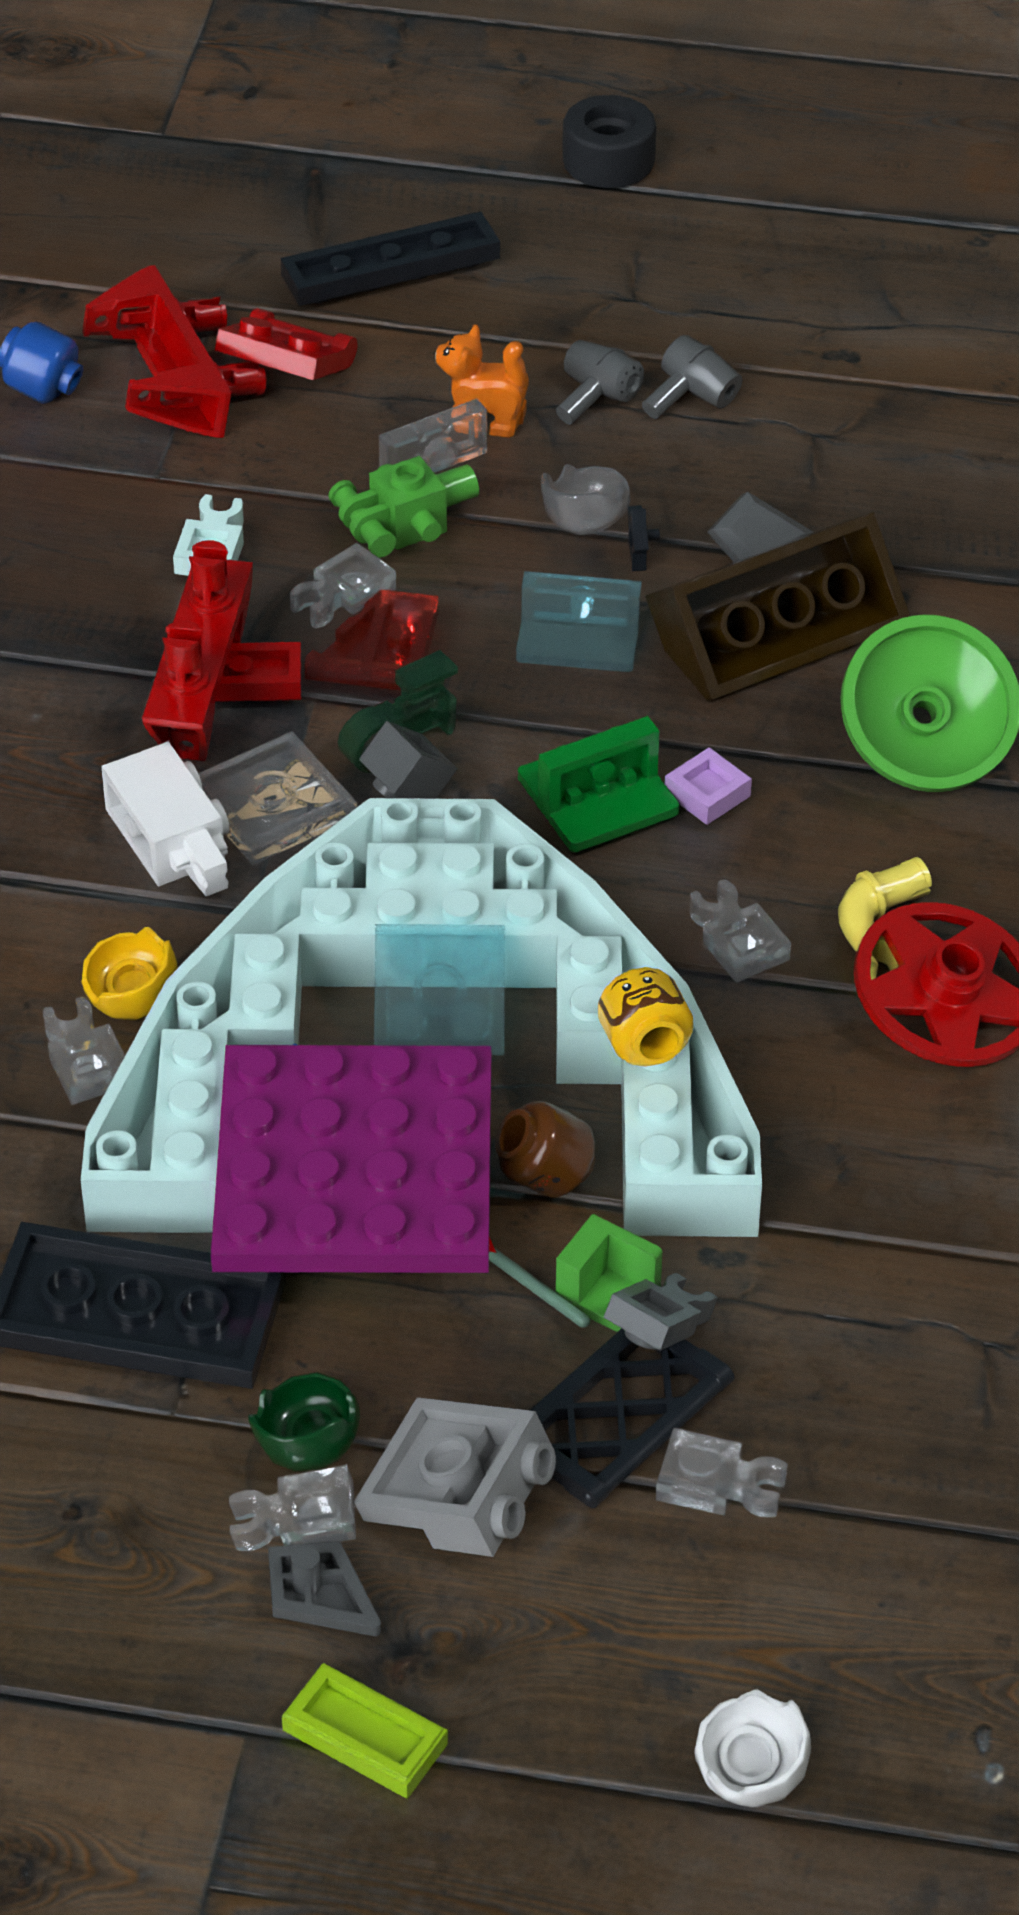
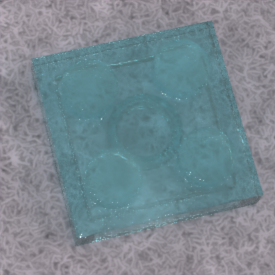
(440, 985)

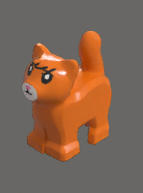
(496, 385)

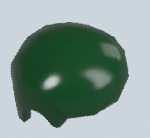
(306, 1421)

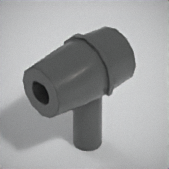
(696, 370)
(600, 372)

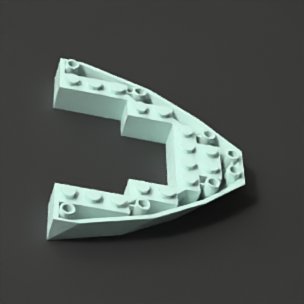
(312, 923)

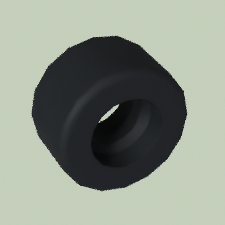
(609, 141)

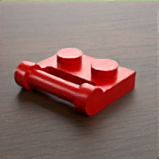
(286, 346)

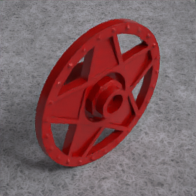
(942, 982)

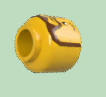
(645, 1016)

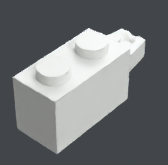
(168, 817)

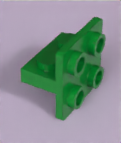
(601, 785)

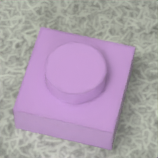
(708, 785)

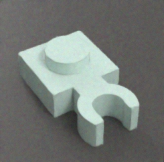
(213, 525)

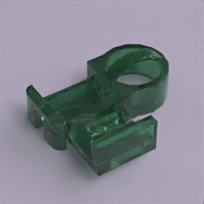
(420, 707)

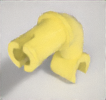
(872, 896)

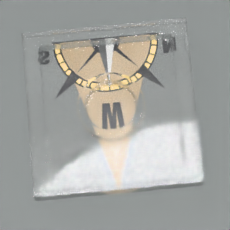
(276, 797)

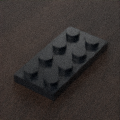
(135, 1305)

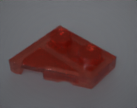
(377, 641)

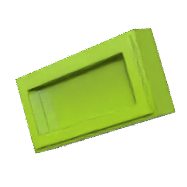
(365, 1730)

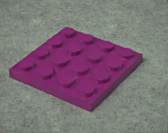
(353, 1159)

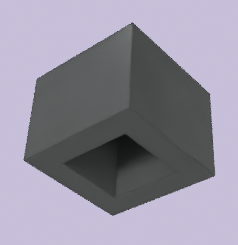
(406, 764)

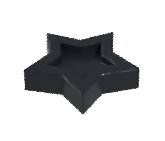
(639, 536)

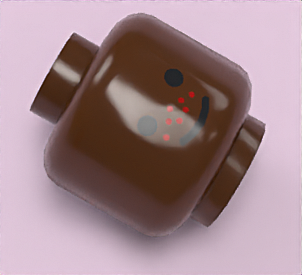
(545, 1148)

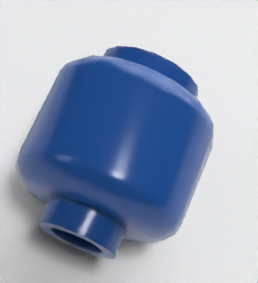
(40, 362)

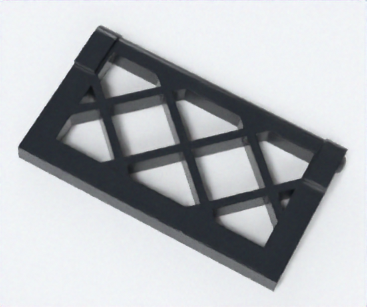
(631, 1453)

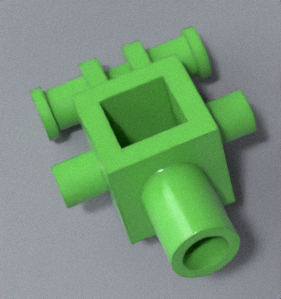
(403, 504)

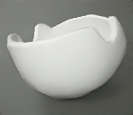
(753, 1749)

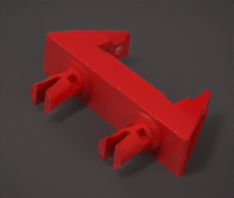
(168, 343)
(197, 649)

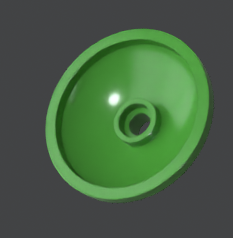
(954, 677)

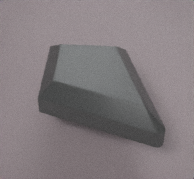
(753, 527)
(320, 1588)

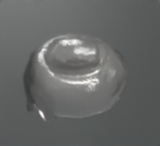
(585, 498)

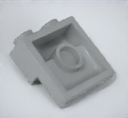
(459, 1474)

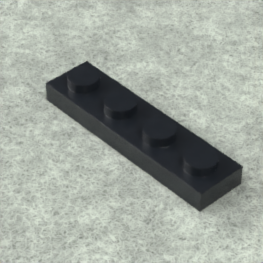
(390, 258)

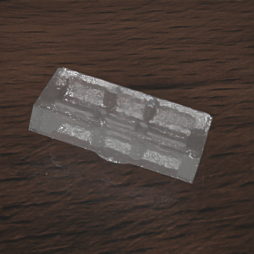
(440, 438)

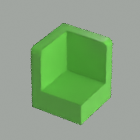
(601, 1262)

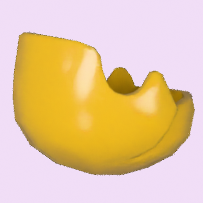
(128, 973)

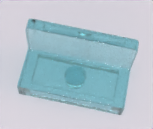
(579, 621)

